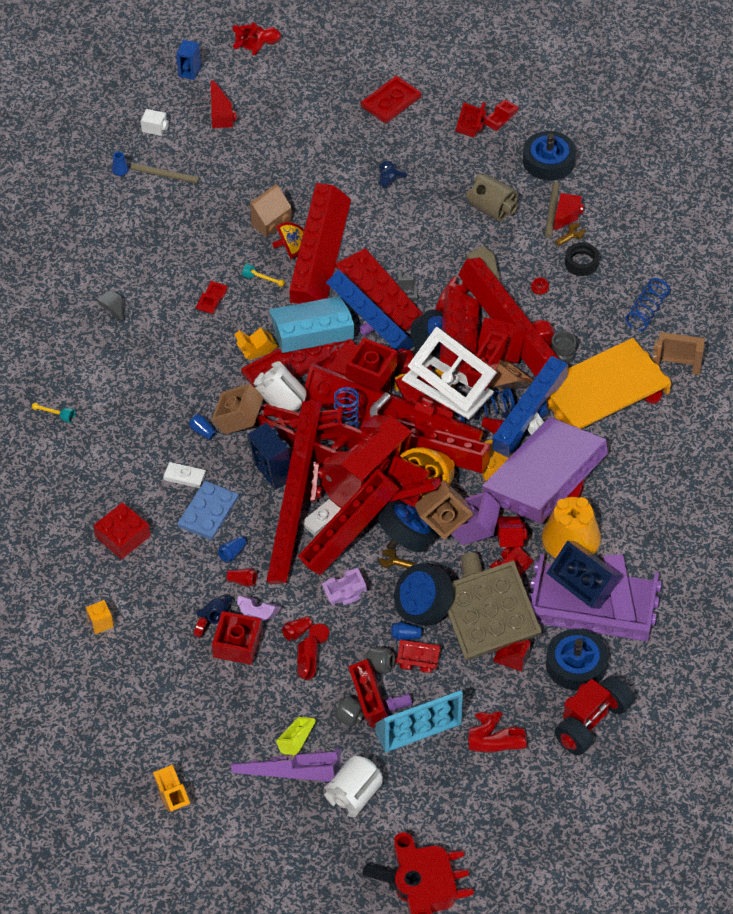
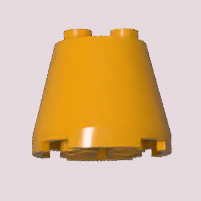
(433, 460)
(571, 521)

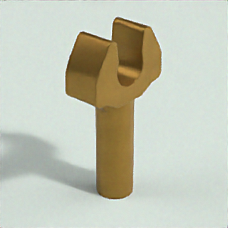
(572, 234)
(393, 560)

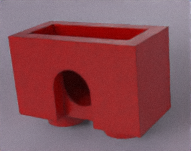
(511, 531)

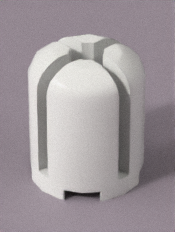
(280, 388)
(354, 784)

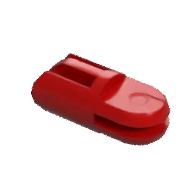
(307, 658)

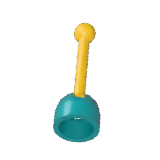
(250, 271)
(64, 414)

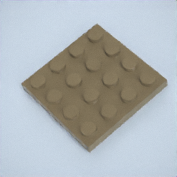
(491, 611)

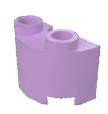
(345, 589)
(251, 608)

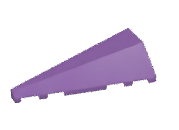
(307, 766)

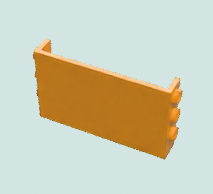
(607, 384)

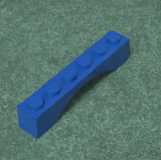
(369, 311)
(514, 426)

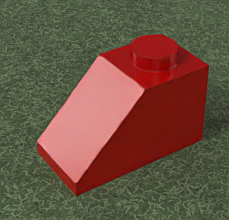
(568, 210)

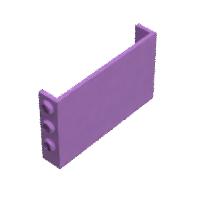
(545, 469)
(560, 608)

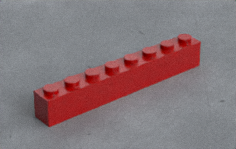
(502, 307)

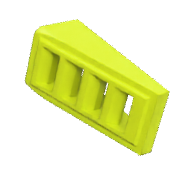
(294, 737)

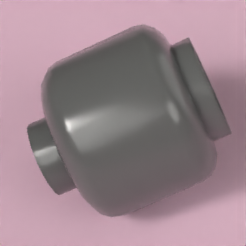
(381, 659)
(348, 711)

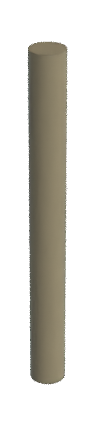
(161, 172)
(552, 209)

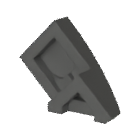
(407, 284)
(114, 303)

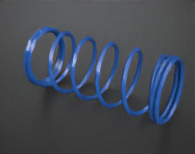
(653, 292)
(505, 394)
(348, 405)

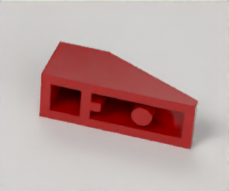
(221, 108)
(489, 353)

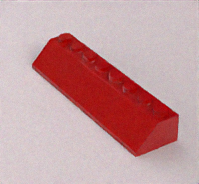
(319, 244)

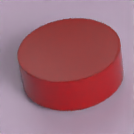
(654, 398)
(200, 627)
(319, 632)

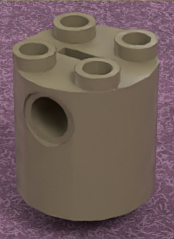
(492, 197)

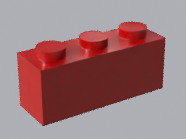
(368, 692)

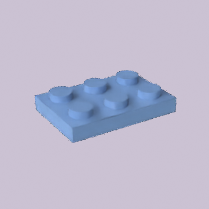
(208, 510)

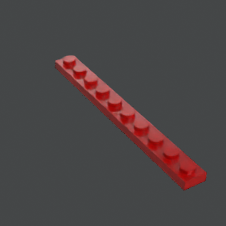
(294, 492)

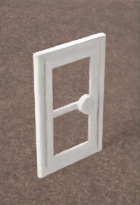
(447, 377)
(411, 379)

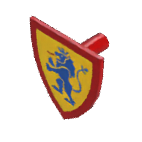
(291, 238)

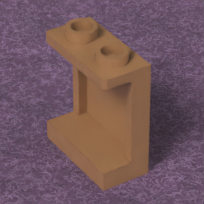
(679, 350)

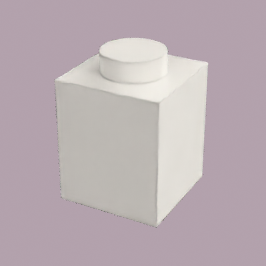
(154, 122)

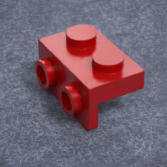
(470, 119)
(313, 489)
(514, 554)
(418, 655)

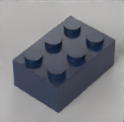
(270, 454)
(583, 574)

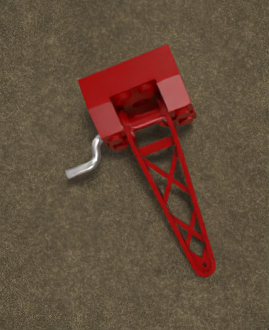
(370, 447)

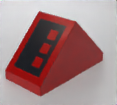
(514, 655)

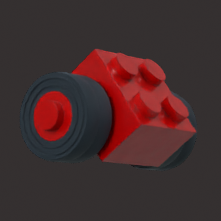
(588, 708)

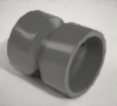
(564, 346)

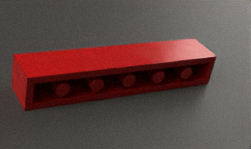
(463, 451)
(348, 522)

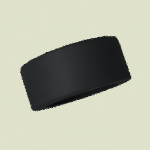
(581, 269)

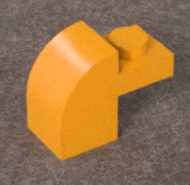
(257, 344)
(170, 789)

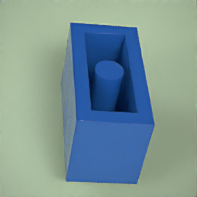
(188, 59)

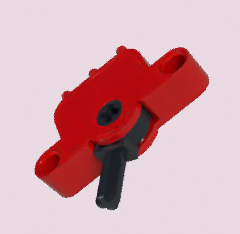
(428, 869)

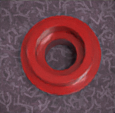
(540, 282)

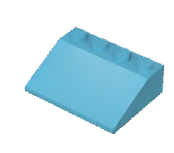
(312, 324)
(420, 721)

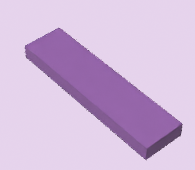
(620, 595)

